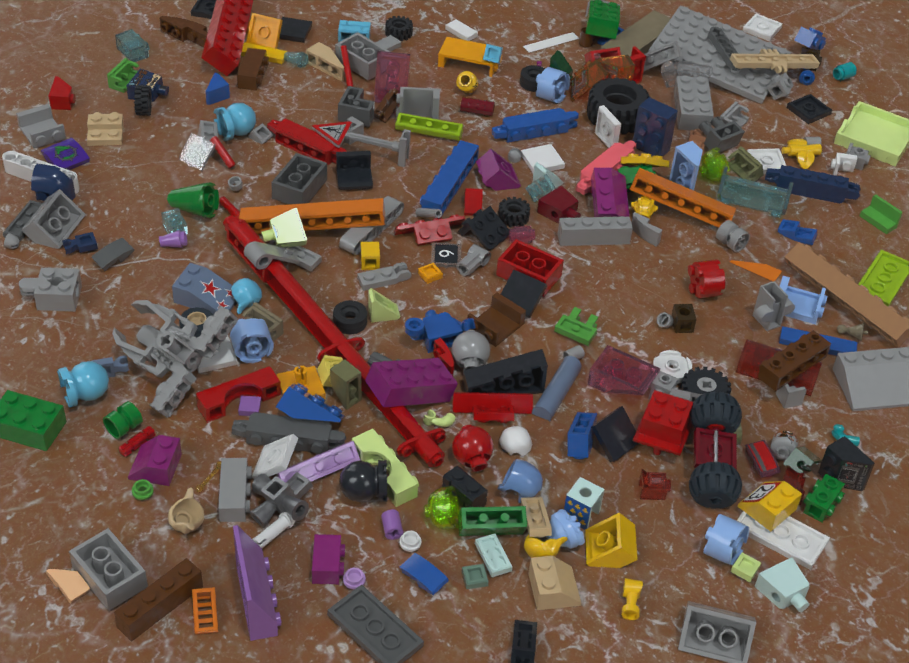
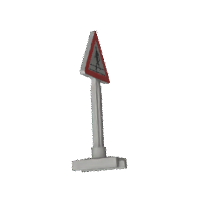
(338, 132)

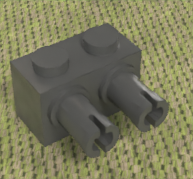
(723, 135)

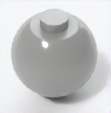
(470, 349)

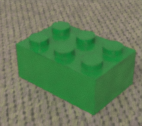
(603, 19)
(30, 420)

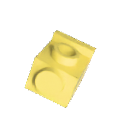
(325, 366)

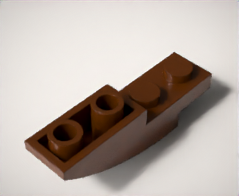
(184, 29)

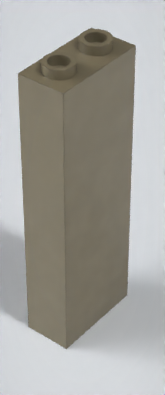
(640, 34)

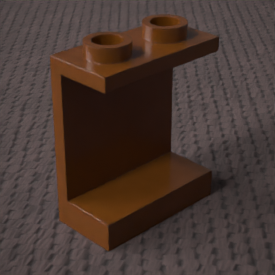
(499, 320)

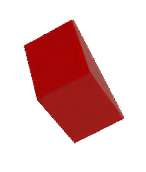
(472, 201)

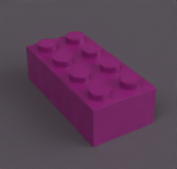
(411, 382)

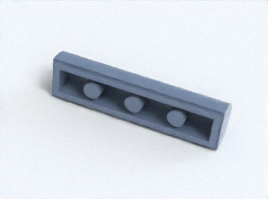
(557, 388)

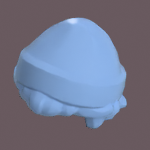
(566, 526)

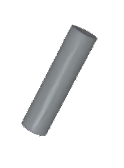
(428, 212)

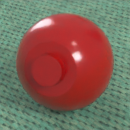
(473, 447)

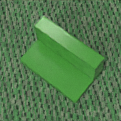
(882, 215)

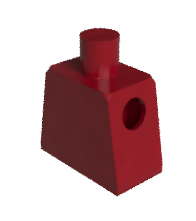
(558, 205)

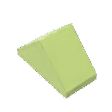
(381, 308)

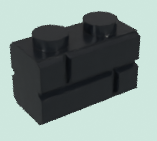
(467, 489)

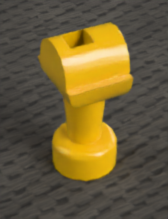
(631, 592)

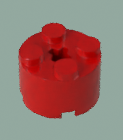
(706, 279)

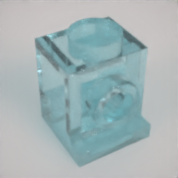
(540, 187)
(173, 221)

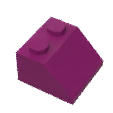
(497, 172)
(157, 460)

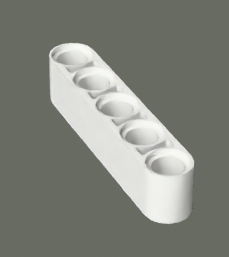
(23, 166)

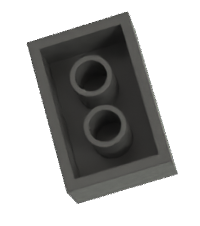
(299, 180)

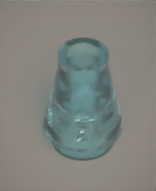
(297, 58)

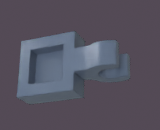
(111, 366)

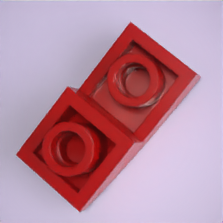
(444, 354)

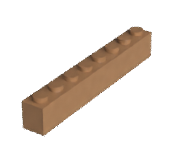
(849, 294)

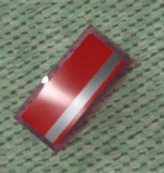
(762, 458)

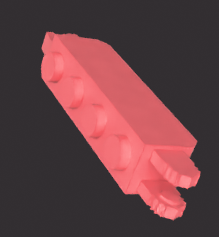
(609, 159)

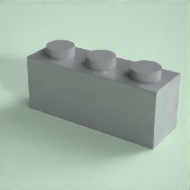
(234, 490)

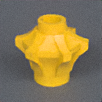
(644, 206)

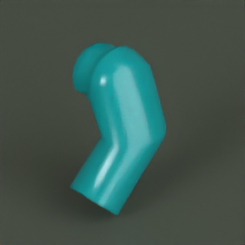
(838, 433)

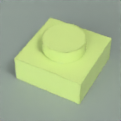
(746, 567)

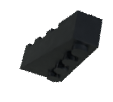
(512, 375)

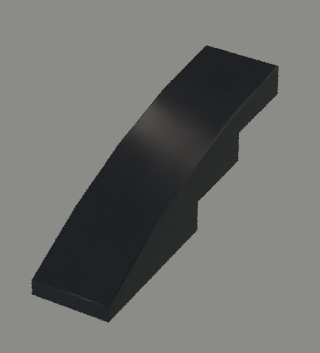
(524, 642)

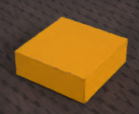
(430, 273)

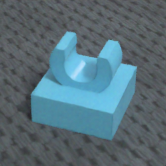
(493, 53)

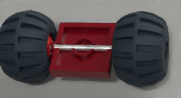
(715, 477)

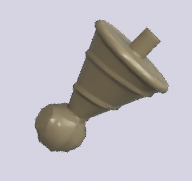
(856, 331)

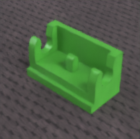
(121, 75)

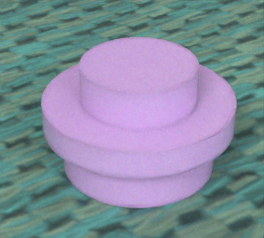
(353, 578)

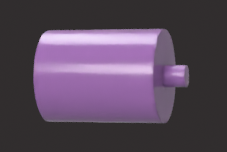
(392, 524)

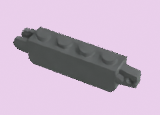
(266, 428)

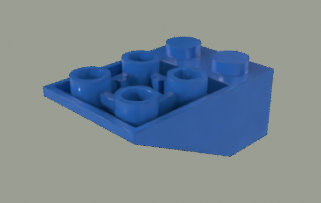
(302, 405)

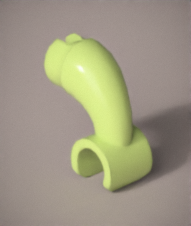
(445, 421)

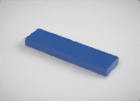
(837, 346)

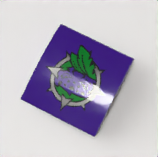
(66, 154)

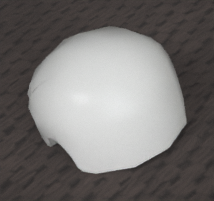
(516, 440)

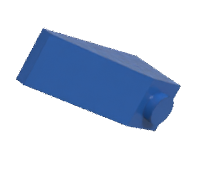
(581, 435)

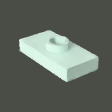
(493, 555)

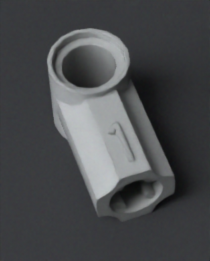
(475, 257)

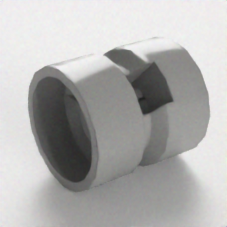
(732, 235)

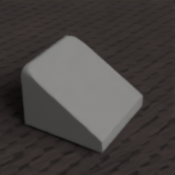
(260, 134)

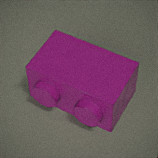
(326, 559)

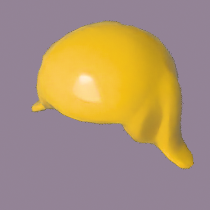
(537, 548)

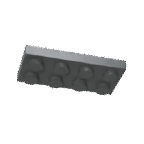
(375, 627)

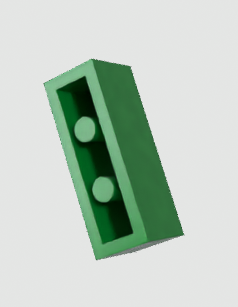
(491, 520)

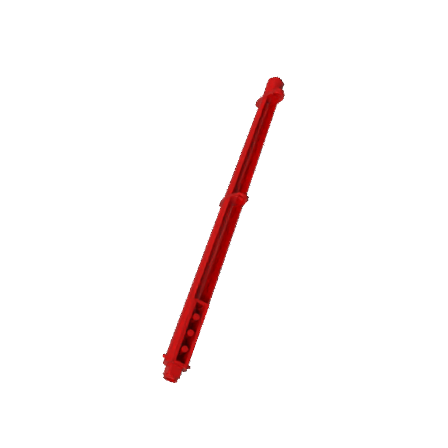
(335, 343)

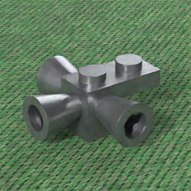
(280, 497)

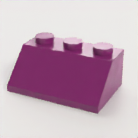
(609, 193)

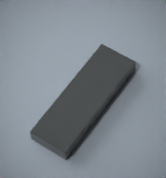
(21, 219)

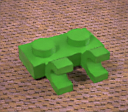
(572, 327)

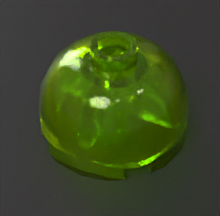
(713, 165)
(443, 508)

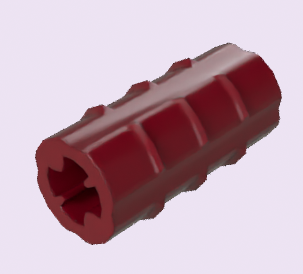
(477, 106)

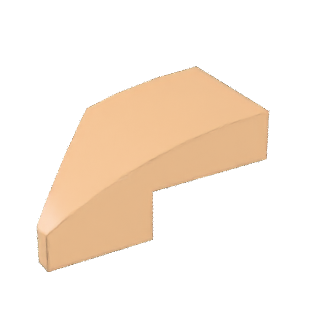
(69, 582)

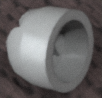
(514, 155)
(237, 181)
(11, 241)
(663, 318)

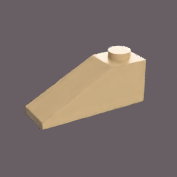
(324, 59)

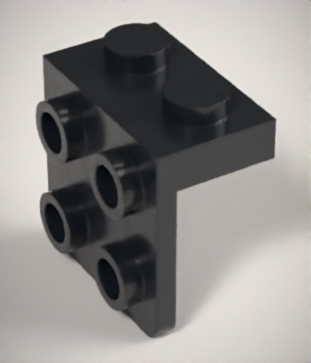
(354, 170)
(486, 227)

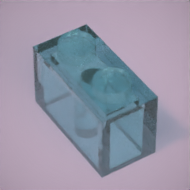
(132, 45)

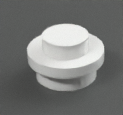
(410, 541)

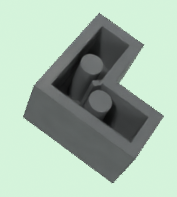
(355, 105)

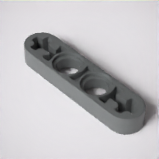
(717, 37)

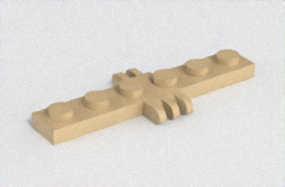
(772, 59)

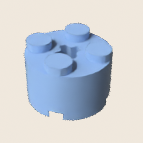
(552, 85)
(251, 340)
(726, 539)

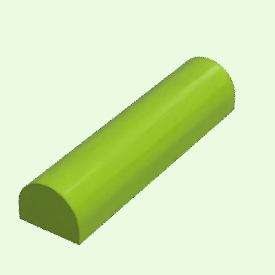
(429, 126)

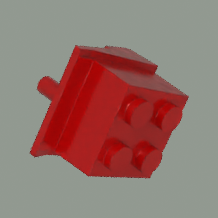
(665, 423)

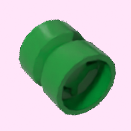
(122, 419)

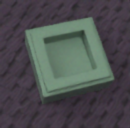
(475, 576)

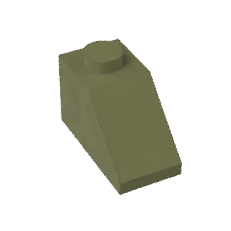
(346, 383)

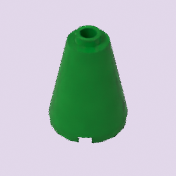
(196, 199)

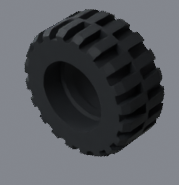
(620, 98)

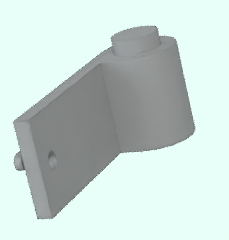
(262, 254)

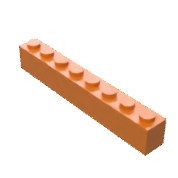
(321, 214)

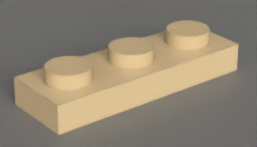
(537, 517)

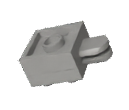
(54, 289)

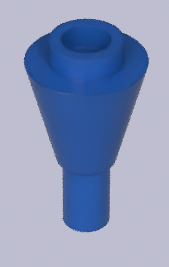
(807, 77)

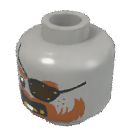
(783, 444)

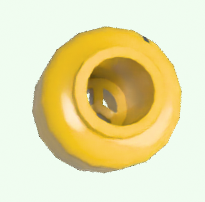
(467, 82)

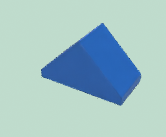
(217, 90)

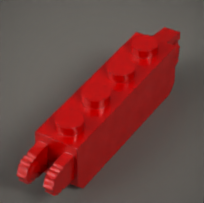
(304, 140)

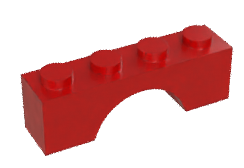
(214, 401)

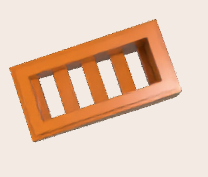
(204, 594)

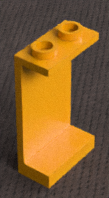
(465, 51)

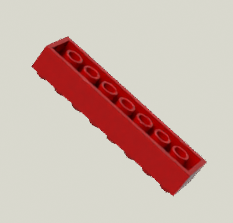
(227, 34)

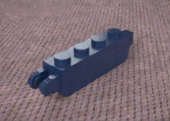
(814, 184)

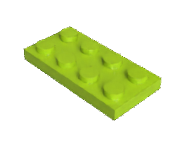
(886, 276)

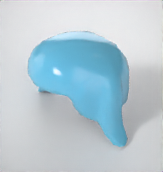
(246, 293)

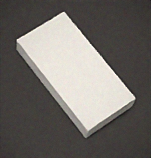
(461, 30)

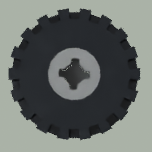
(705, 381)

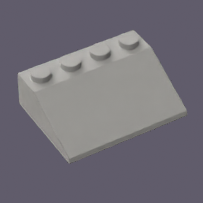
(874, 378)

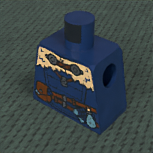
(145, 77)

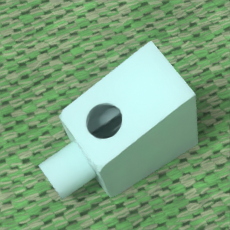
(784, 585)

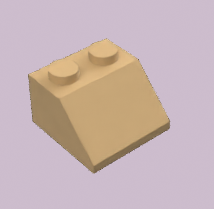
(553, 583)

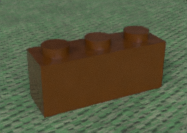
(252, 69)

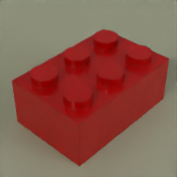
(531, 262)

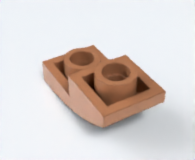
(698, 138)

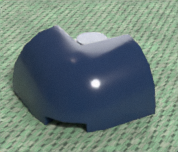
(49, 179)

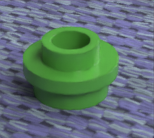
(142, 489)

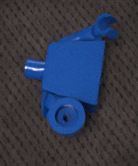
(437, 326)

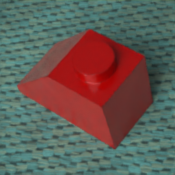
(61, 95)

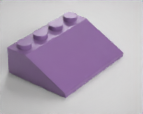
(255, 587)

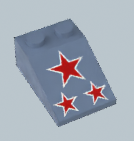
(203, 289)

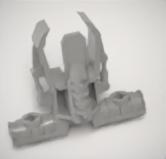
(175, 349)

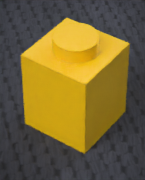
(370, 256)

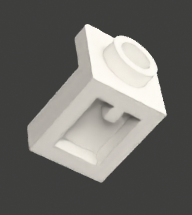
(843, 162)

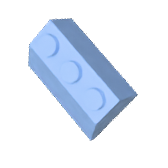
(686, 164)

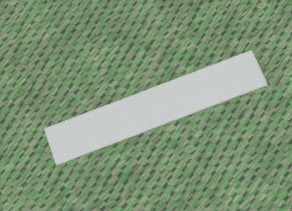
(550, 42)

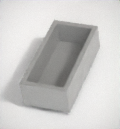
(692, 102)

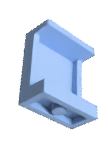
(806, 303)

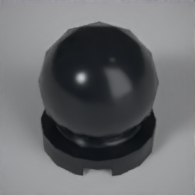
(363, 481)

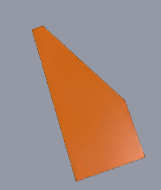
(760, 269)

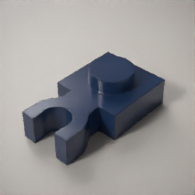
(82, 242)

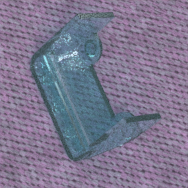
(754, 194)

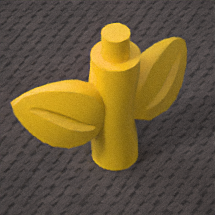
(804, 153)

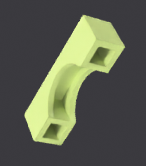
(400, 483)

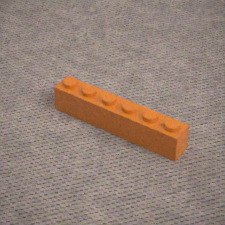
(681, 198)

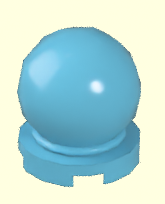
(235, 120)
(83, 382)

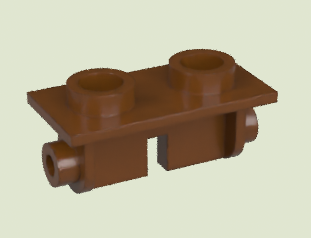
(387, 106)

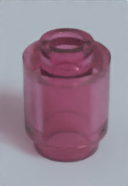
(522, 233)

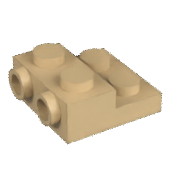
(105, 129)

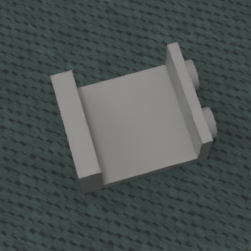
(418, 102)
(40, 126)

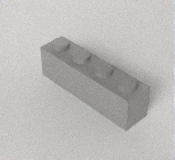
(594, 231)

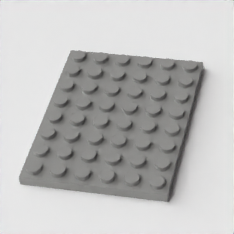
(692, 32)

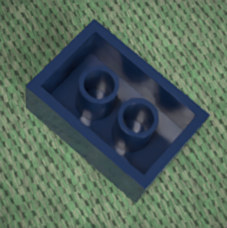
(654, 127)

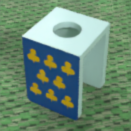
(583, 500)

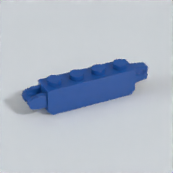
(535, 125)

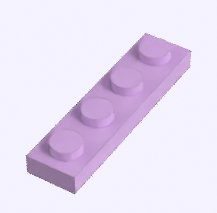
(323, 463)

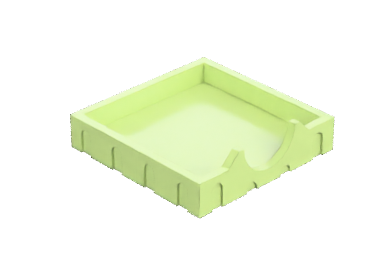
(877, 131)

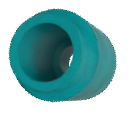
(844, 71)

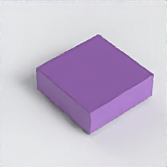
(249, 405)

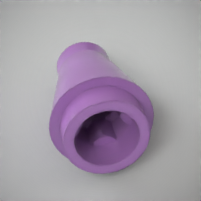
(174, 239)

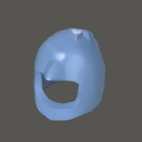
(523, 479)

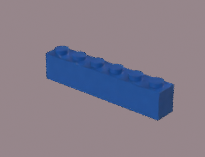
(450, 176)

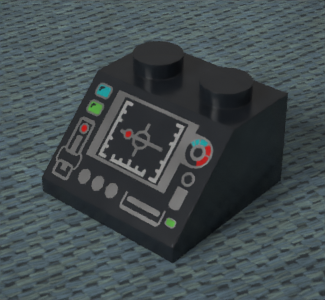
(847, 464)

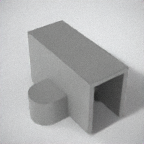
(772, 306)

